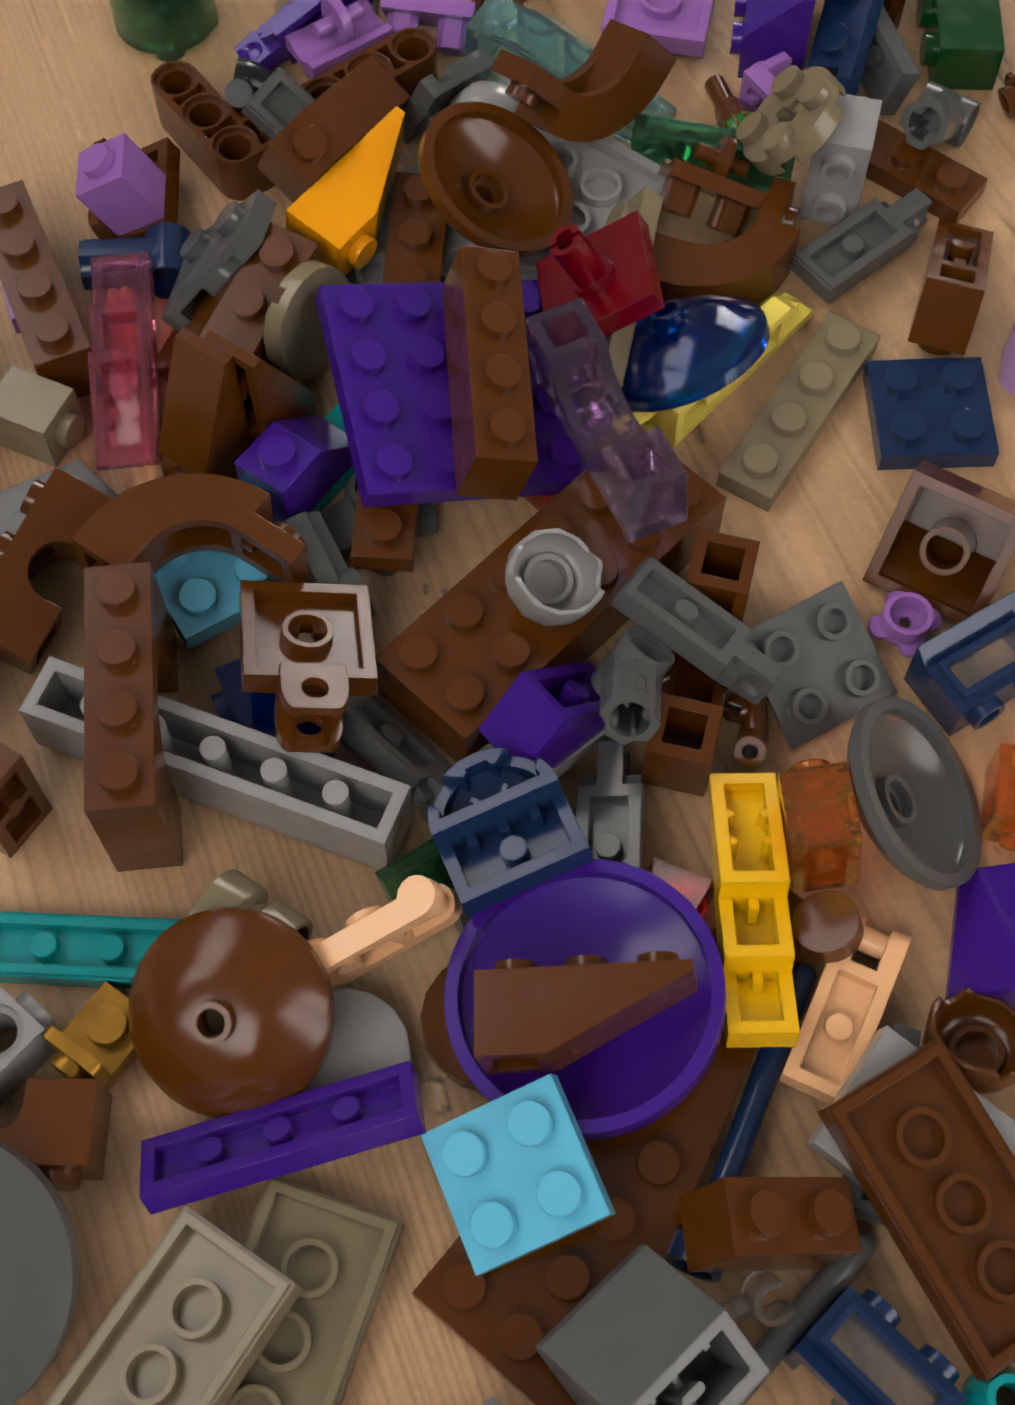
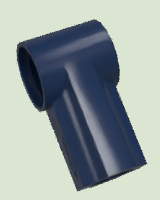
(161, 242)

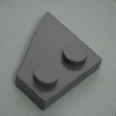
(217, 253)

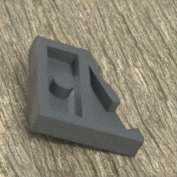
(434, 95)

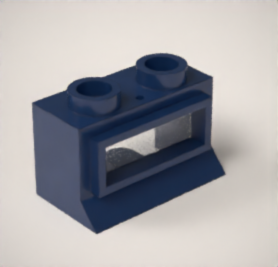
(968, 668)
(868, 1361)

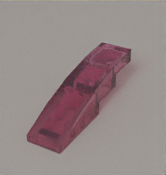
(124, 362)

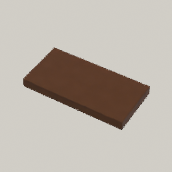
(941, 1192)

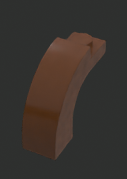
(596, 98)
(744, 267)
(189, 516)

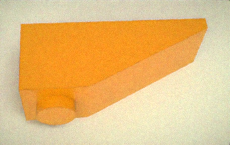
(350, 199)

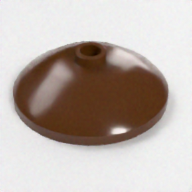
(495, 178)
(264, 986)

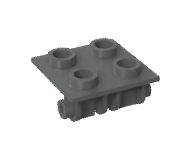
(826, 664)

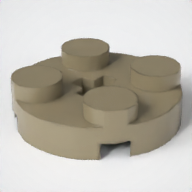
(792, 119)

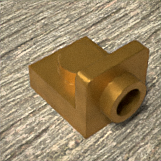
(96, 1040)

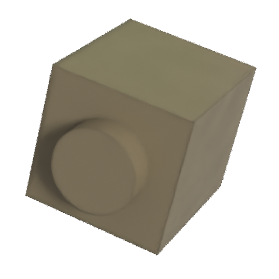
(39, 416)

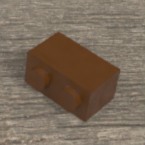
(768, 1223)

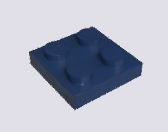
(930, 413)

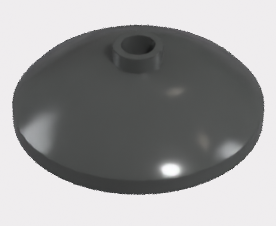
(914, 794)

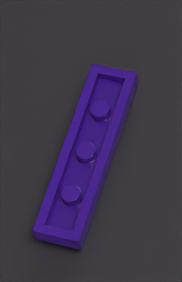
(281, 1137)

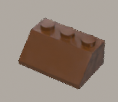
(242, 303)

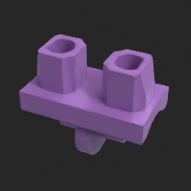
(447, 15)
(336, 36)

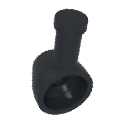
(246, 81)

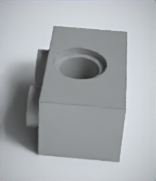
(842, 163)

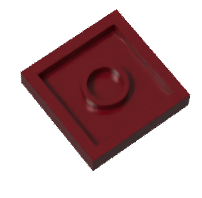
(607, 269)

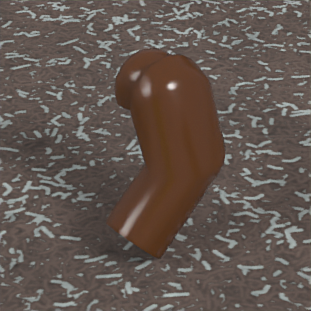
(753, 734)

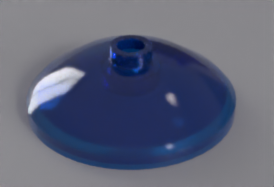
(692, 350)

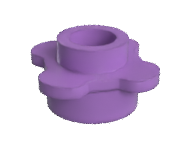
(909, 608)

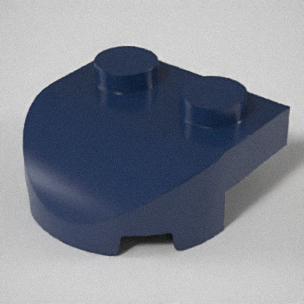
(503, 827)

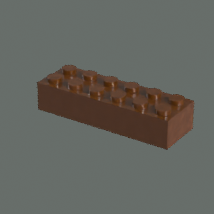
(475, 642)

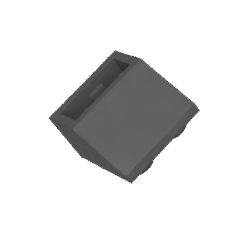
(651, 1342)

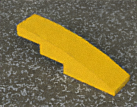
(752, 910)

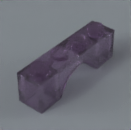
(628, 464)

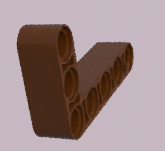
(232, 145)

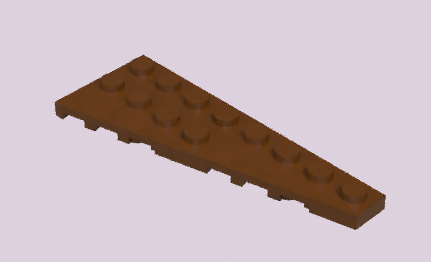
(643, 1175)

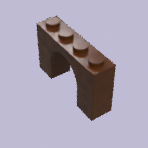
(126, 665)

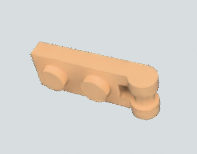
(388, 930)
(844, 1016)

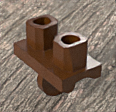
(732, 199)

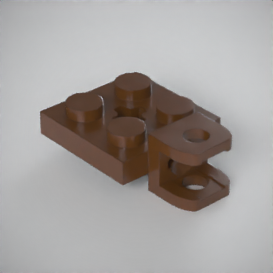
(307, 677)

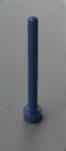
(748, 1116)

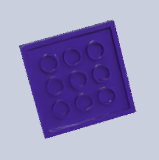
(395, 394)

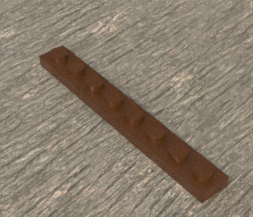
(414, 254)

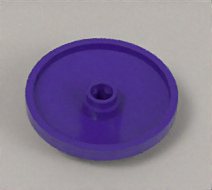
(617, 915)

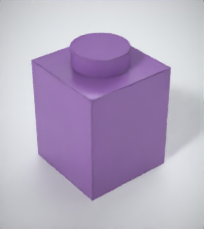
(120, 185)

